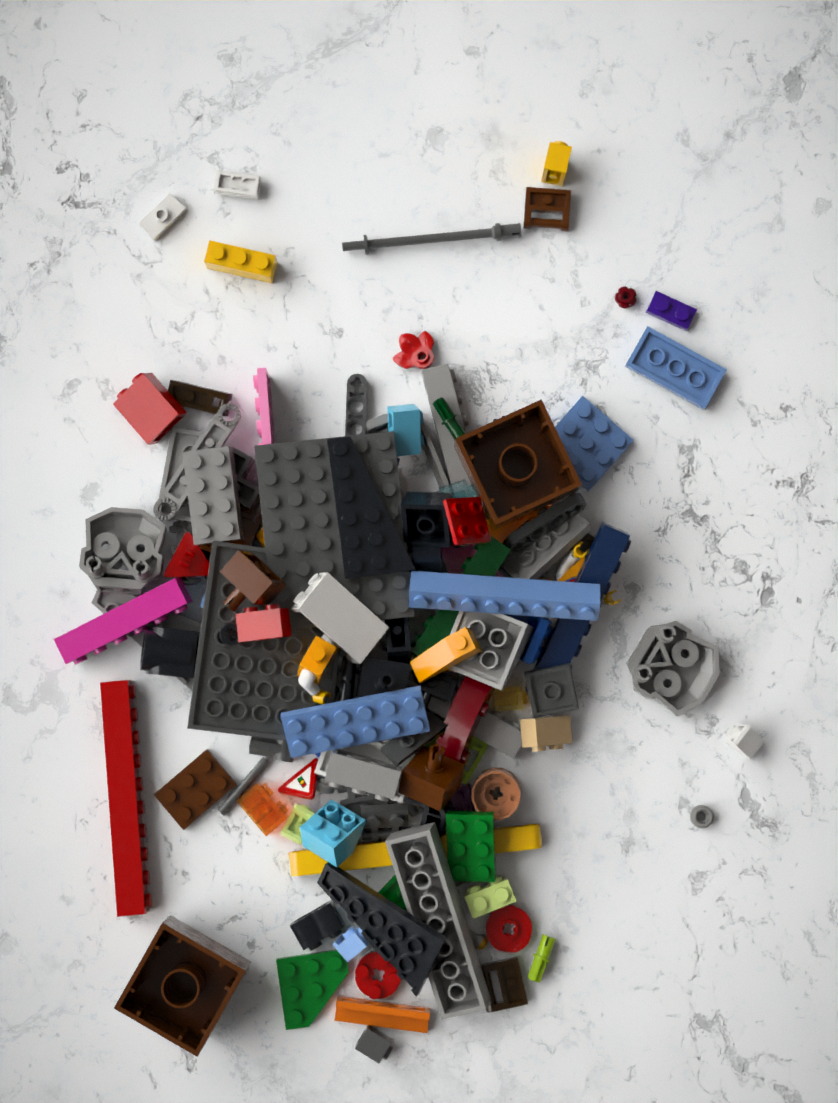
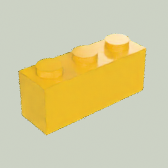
(241, 261)

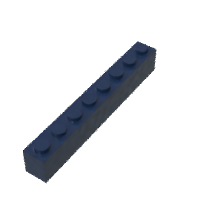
(597, 568)

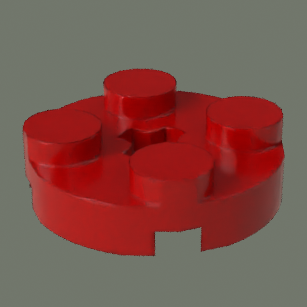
(508, 942)
(374, 988)

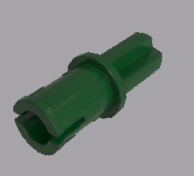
(448, 417)

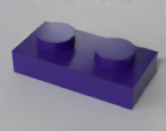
(671, 311)

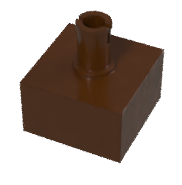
(251, 579)
(431, 777)

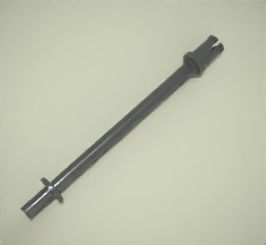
(496, 232)

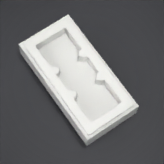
(237, 184)
(162, 216)

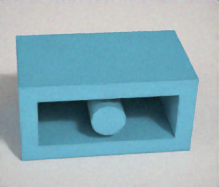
(405, 423)

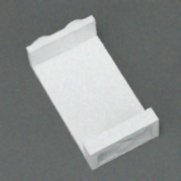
(340, 616)

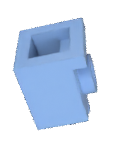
(350, 943)

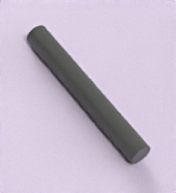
(243, 786)

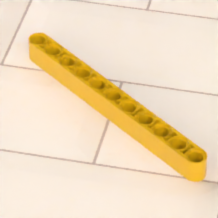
(377, 855)

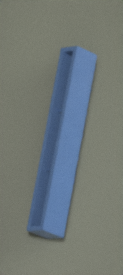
(504, 595)

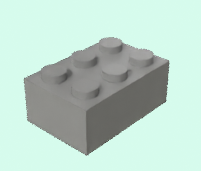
(363, 774)

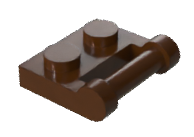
(547, 201)

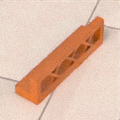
(382, 1014)

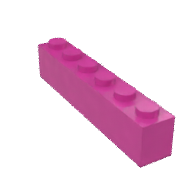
(122, 620)

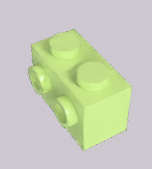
(489, 897)

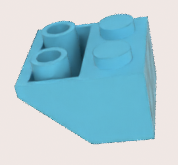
(332, 832)

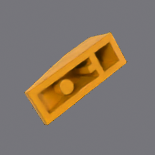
(445, 654)

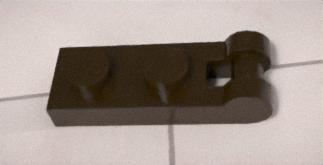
(198, 396)

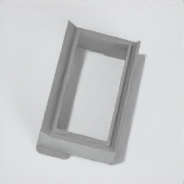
(381, 422)

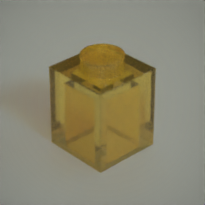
(509, 698)

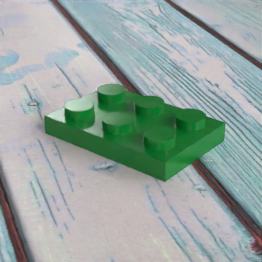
(471, 846)

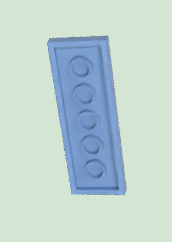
(355, 721)

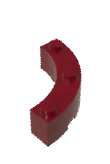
(463, 718)

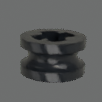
(225, 640)

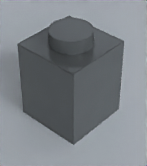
(374, 1044)

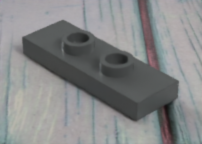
(403, 747)

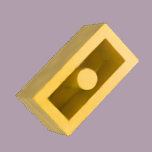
(556, 163)

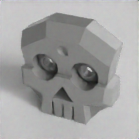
(125, 532)
(689, 676)

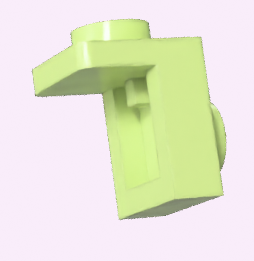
(298, 816)

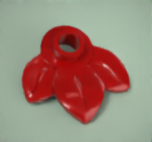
(413, 348)

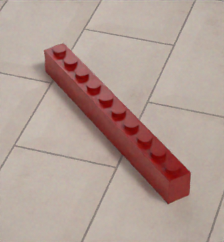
(124, 798)

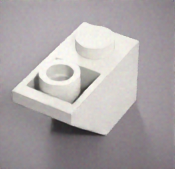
(744, 740)

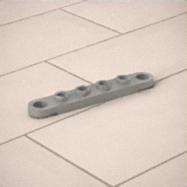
(213, 436)

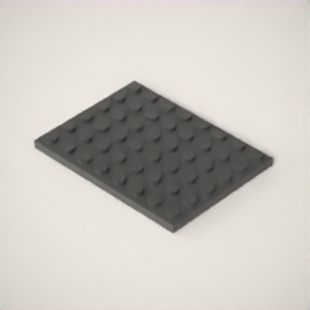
(303, 522)
(251, 682)

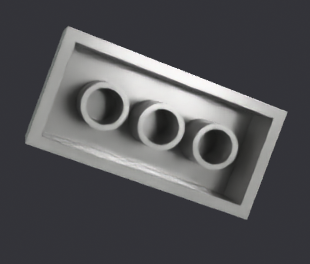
(213, 495)

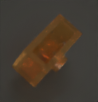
(263, 808)

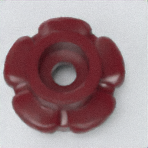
(625, 303)

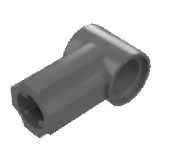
(270, 748)

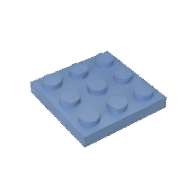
(591, 441)

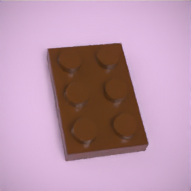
(195, 789)

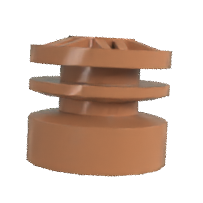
(505, 804)

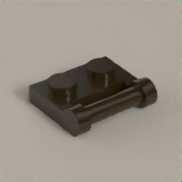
(510, 984)

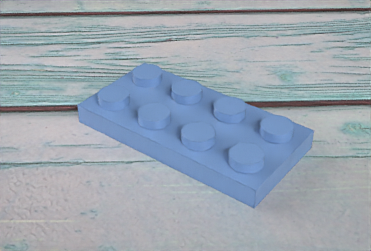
(675, 368)

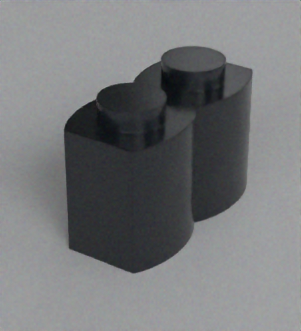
(317, 925)

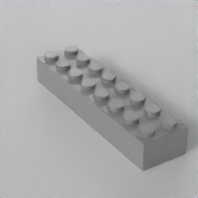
(433, 899)

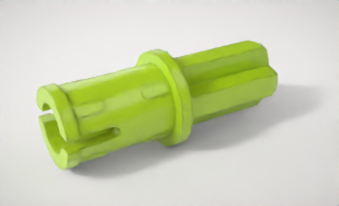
(541, 958)

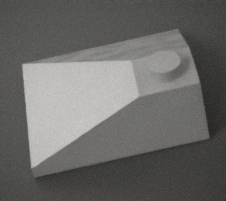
(501, 644)

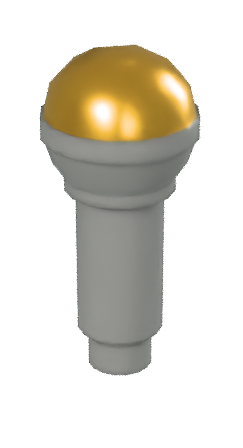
(480, 940)

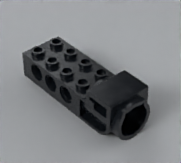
(169, 652)

